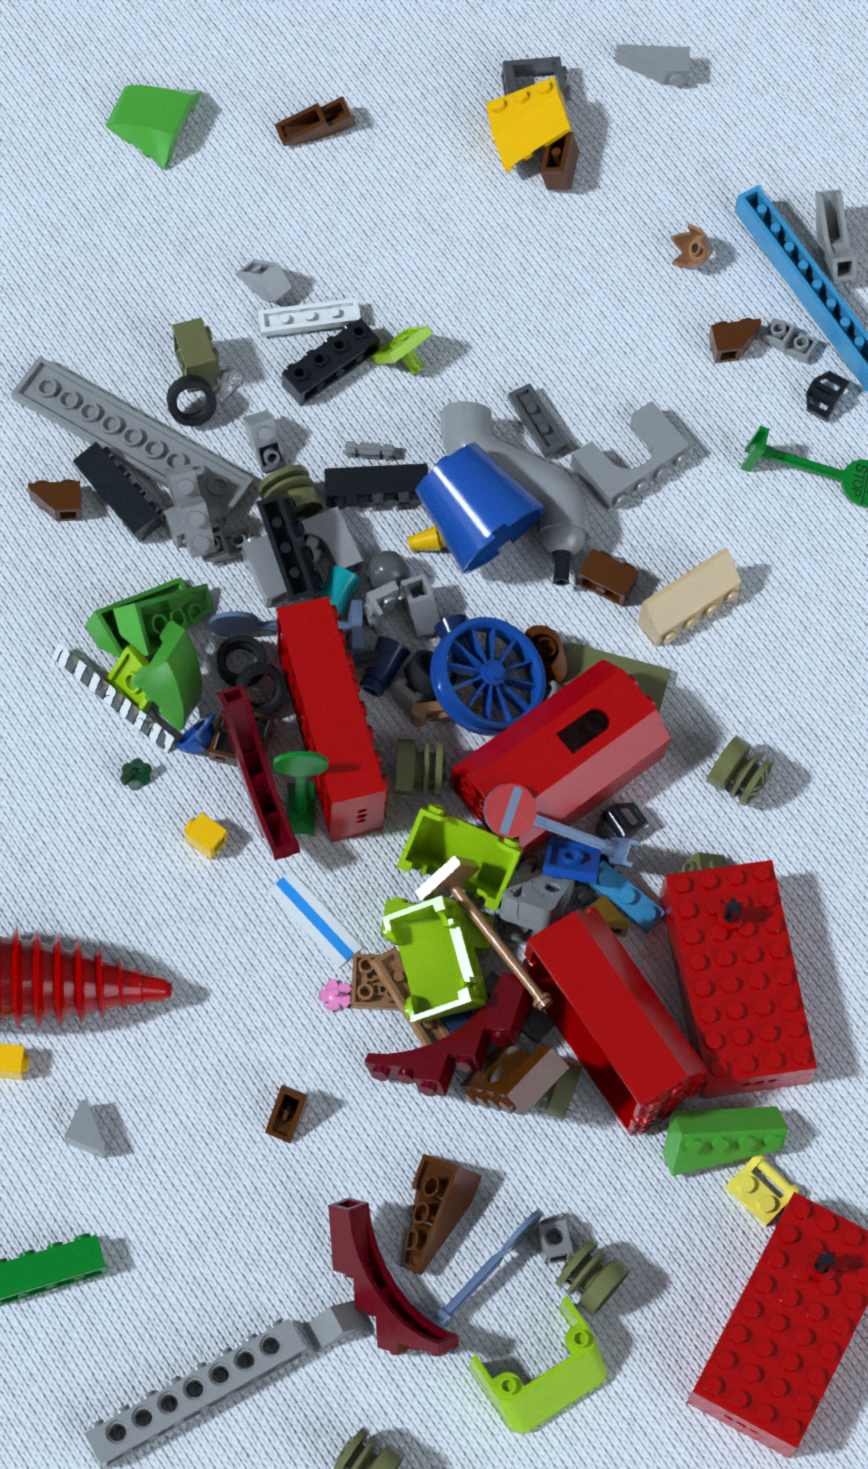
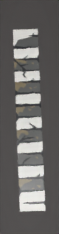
(113, 698)

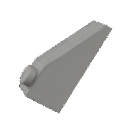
(660, 63)

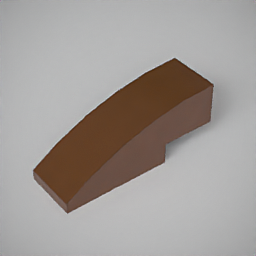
(316, 122)

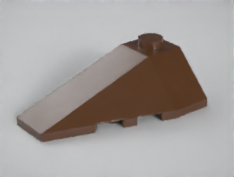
(439, 1203)

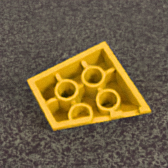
(527, 121)

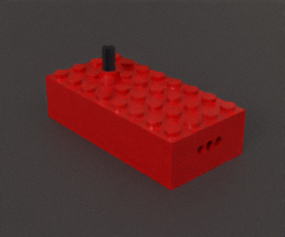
(333, 716)
(737, 978)
(788, 1327)

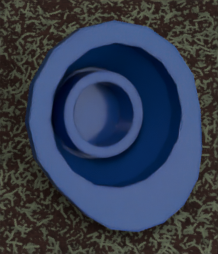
(198, 736)

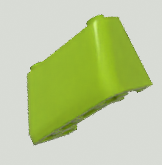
(441, 836)
(437, 959)

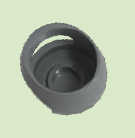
(387, 567)

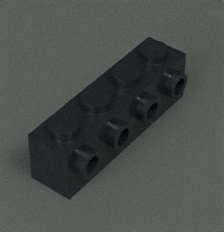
(330, 361)
(373, 485)
(118, 491)
(289, 545)

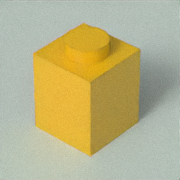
(205, 835)
(13, 1061)

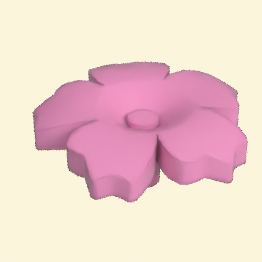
(335, 995)

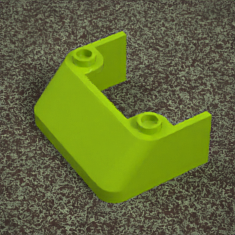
(554, 1390)

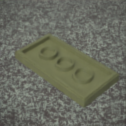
(650, 677)

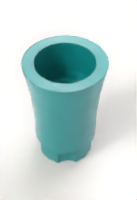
(340, 587)

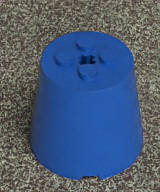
(476, 506)

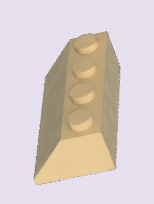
(690, 598)

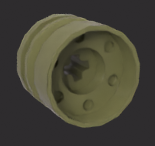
(298, 484)
(419, 767)
(740, 770)
(561, 1092)
(592, 1276)
(360, 1455)

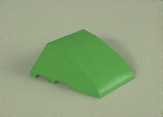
(152, 118)
(172, 676)

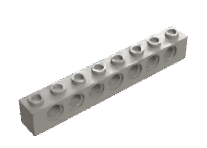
(109, 1451)

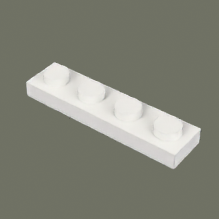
(308, 317)

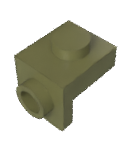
(703, 861)

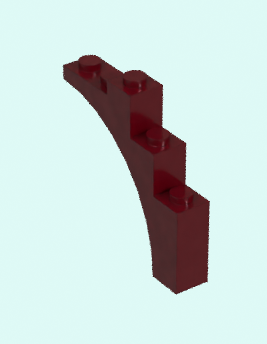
(255, 773)
(465, 1049)
(375, 1291)

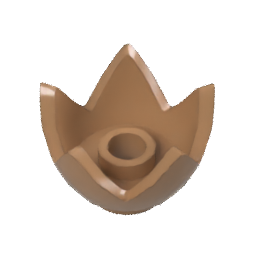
(694, 247)

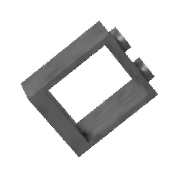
(531, 67)

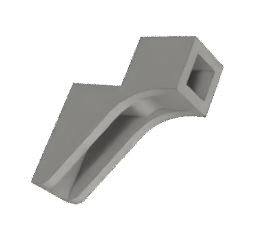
(834, 237)
(191, 510)

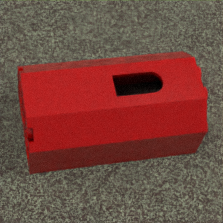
(563, 782)
(613, 1020)

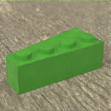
(721, 1136)

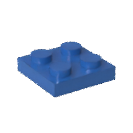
(571, 860)

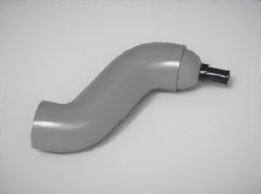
(566, 517)

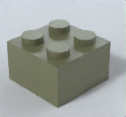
(195, 351)

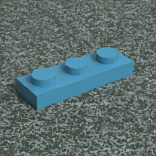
(626, 897)

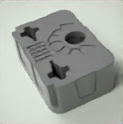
(534, 898)

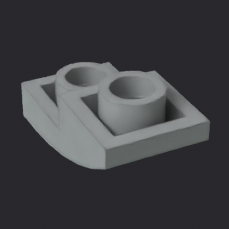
(789, 341)
(228, 545)

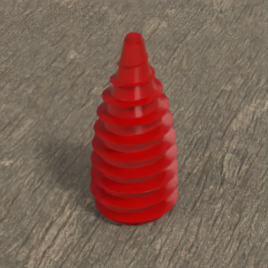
(58, 981)

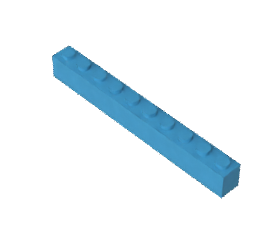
(805, 280)

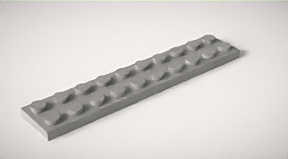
(127, 433)

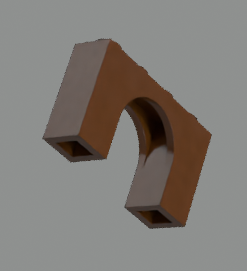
(513, 1079)

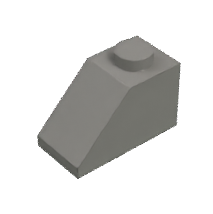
(265, 280)

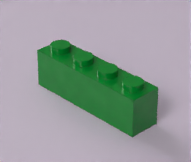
(50, 1268)

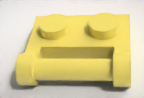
(756, 1195)

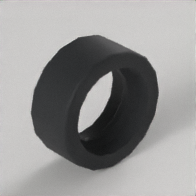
(199, 417)
(234, 643)
(418, 673)
(281, 686)

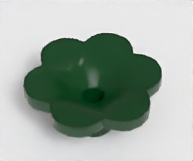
(135, 773)

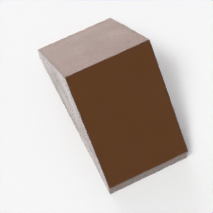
(287, 1114)

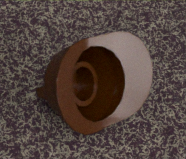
(551, 650)

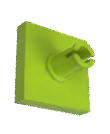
(402, 347)
(124, 672)

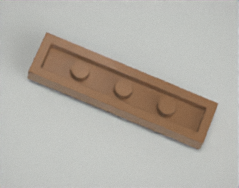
(392, 974)

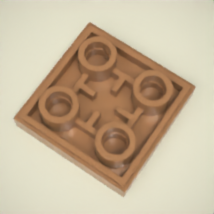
(367, 987)

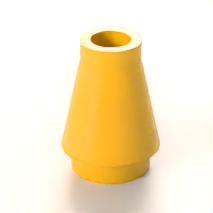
(426, 541)

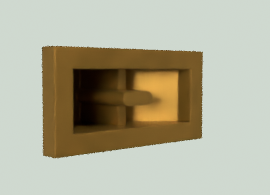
(611, 915)

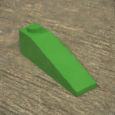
(145, 620)
(103, 624)

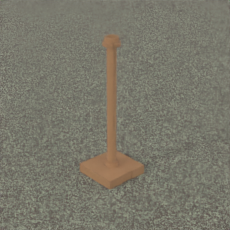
(448, 882)

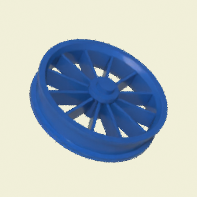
(487, 675)

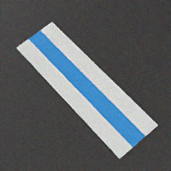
(315, 919)

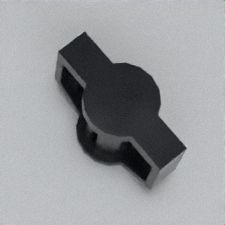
(825, 394)
(628, 830)

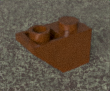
(732, 339)
(58, 499)

